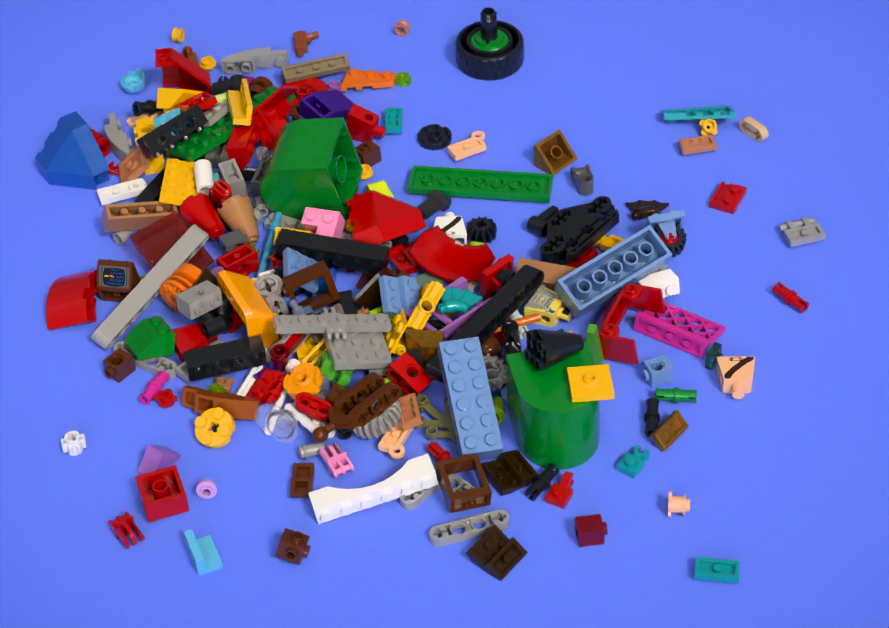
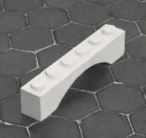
(335, 502)

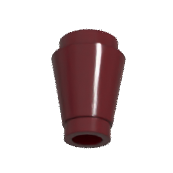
(279, 356)

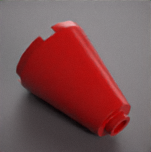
(201, 211)

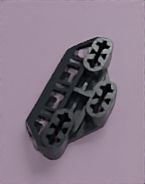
(577, 229)

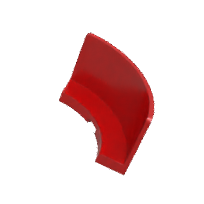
(448, 260)
(72, 300)

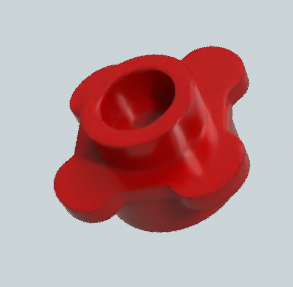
(165, 398)

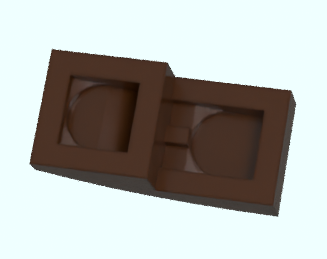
(302, 480)

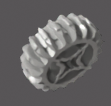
(382, 423)

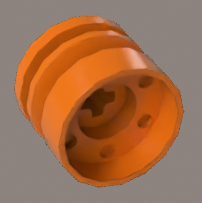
(179, 281)

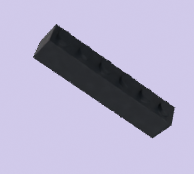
(334, 251)

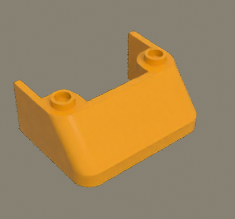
(248, 305)

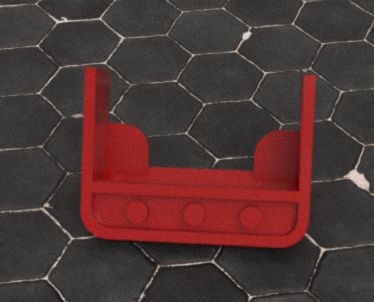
(270, 115)
(629, 296)

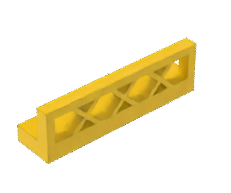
(240, 104)

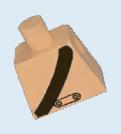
(735, 374)

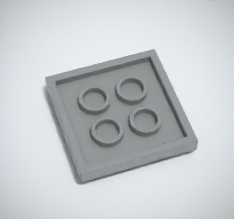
(359, 351)

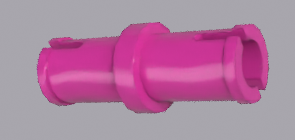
(153, 387)

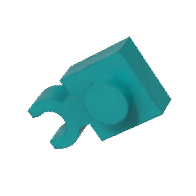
(632, 464)

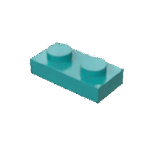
(717, 570)

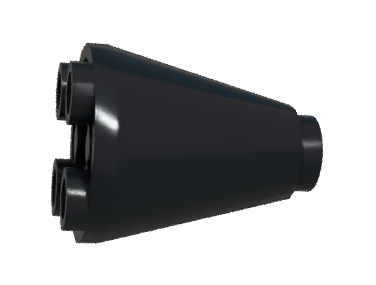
(550, 347)

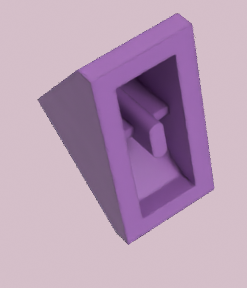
(157, 458)

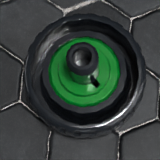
(489, 48)

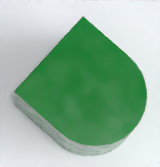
(312, 168)
(543, 413)

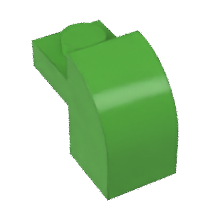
(336, 376)

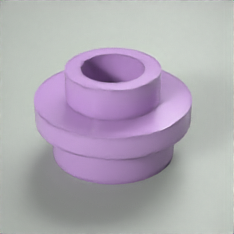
(206, 484)

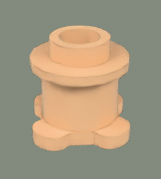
(678, 504)

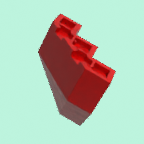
(181, 72)
(382, 217)

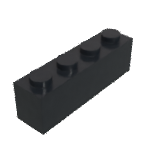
(225, 358)

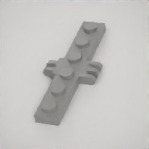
(331, 323)

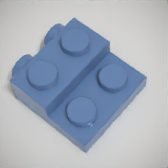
(398, 293)

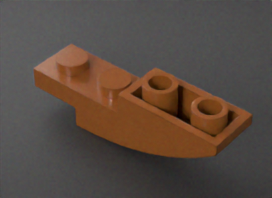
(236, 405)

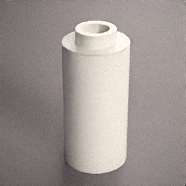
(203, 176)

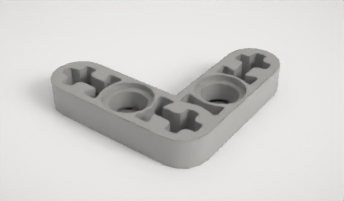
(420, 496)

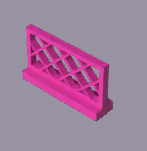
(677, 335)

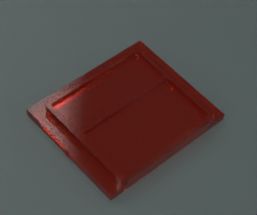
(160, 237)

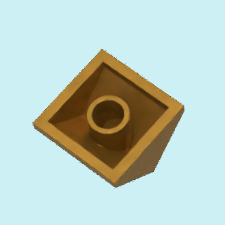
(553, 153)

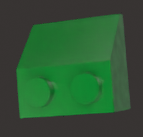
(151, 339)

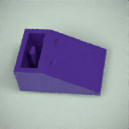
(325, 105)

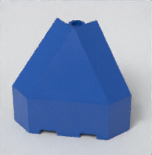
(72, 155)

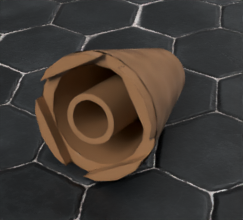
(239, 214)

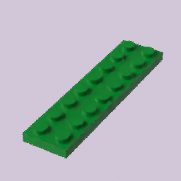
(216, 134)
(481, 183)

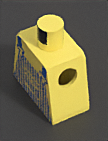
(549, 307)

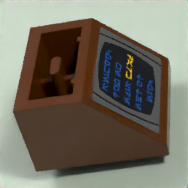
(115, 279)

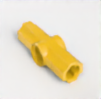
(429, 300)

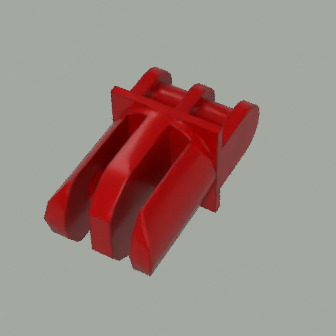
(126, 529)

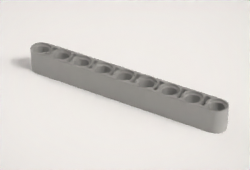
(149, 287)

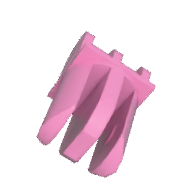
(336, 460)

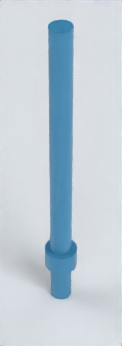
(269, 244)

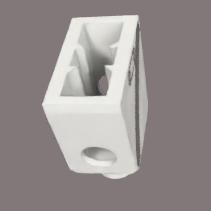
(453, 227)

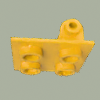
(394, 339)

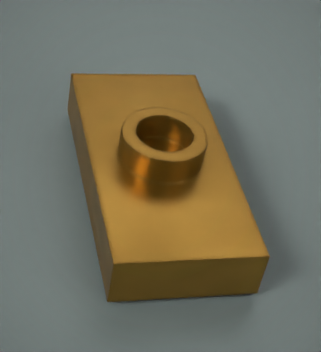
(669, 430)

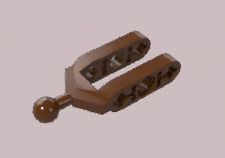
(349, 416)

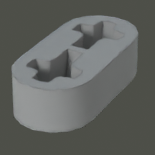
(281, 305)

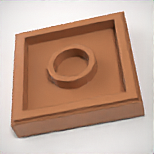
(133, 165)

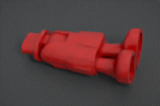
(219, 193)

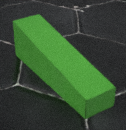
(594, 344)

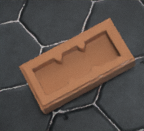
(697, 145)
(410, 412)

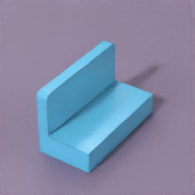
(203, 553)

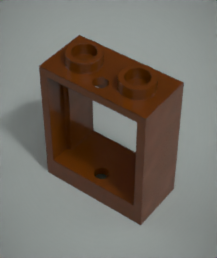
(309, 274)
(459, 500)

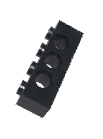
(149, 144)

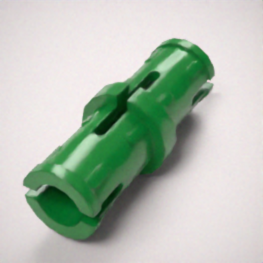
(676, 395)

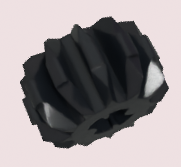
(481, 230)

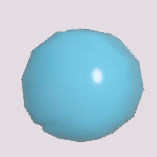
(133, 81)

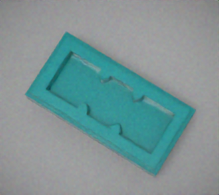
(393, 120)

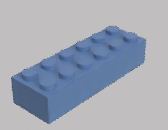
(612, 270)
(469, 398)

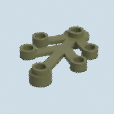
(440, 421)

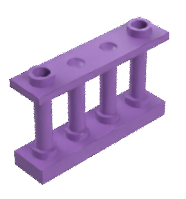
(451, 327)

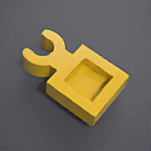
(608, 242)

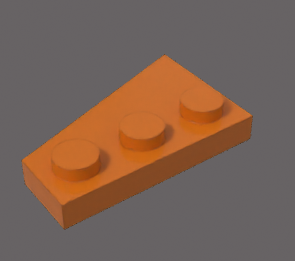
(361, 79)

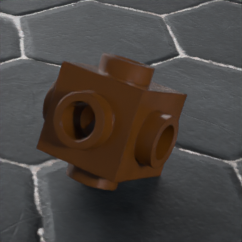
(293, 546)

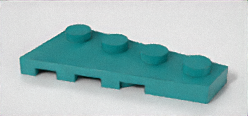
(703, 113)

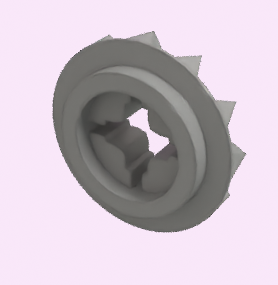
(273, 280)

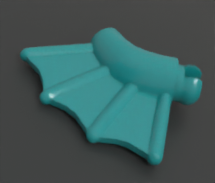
(457, 300)

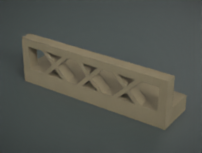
(315, 68)

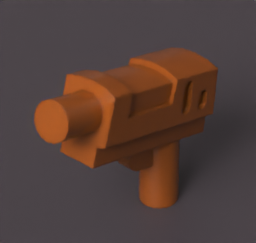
(301, 40)

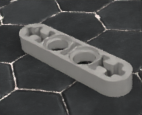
(162, 365)
(468, 525)

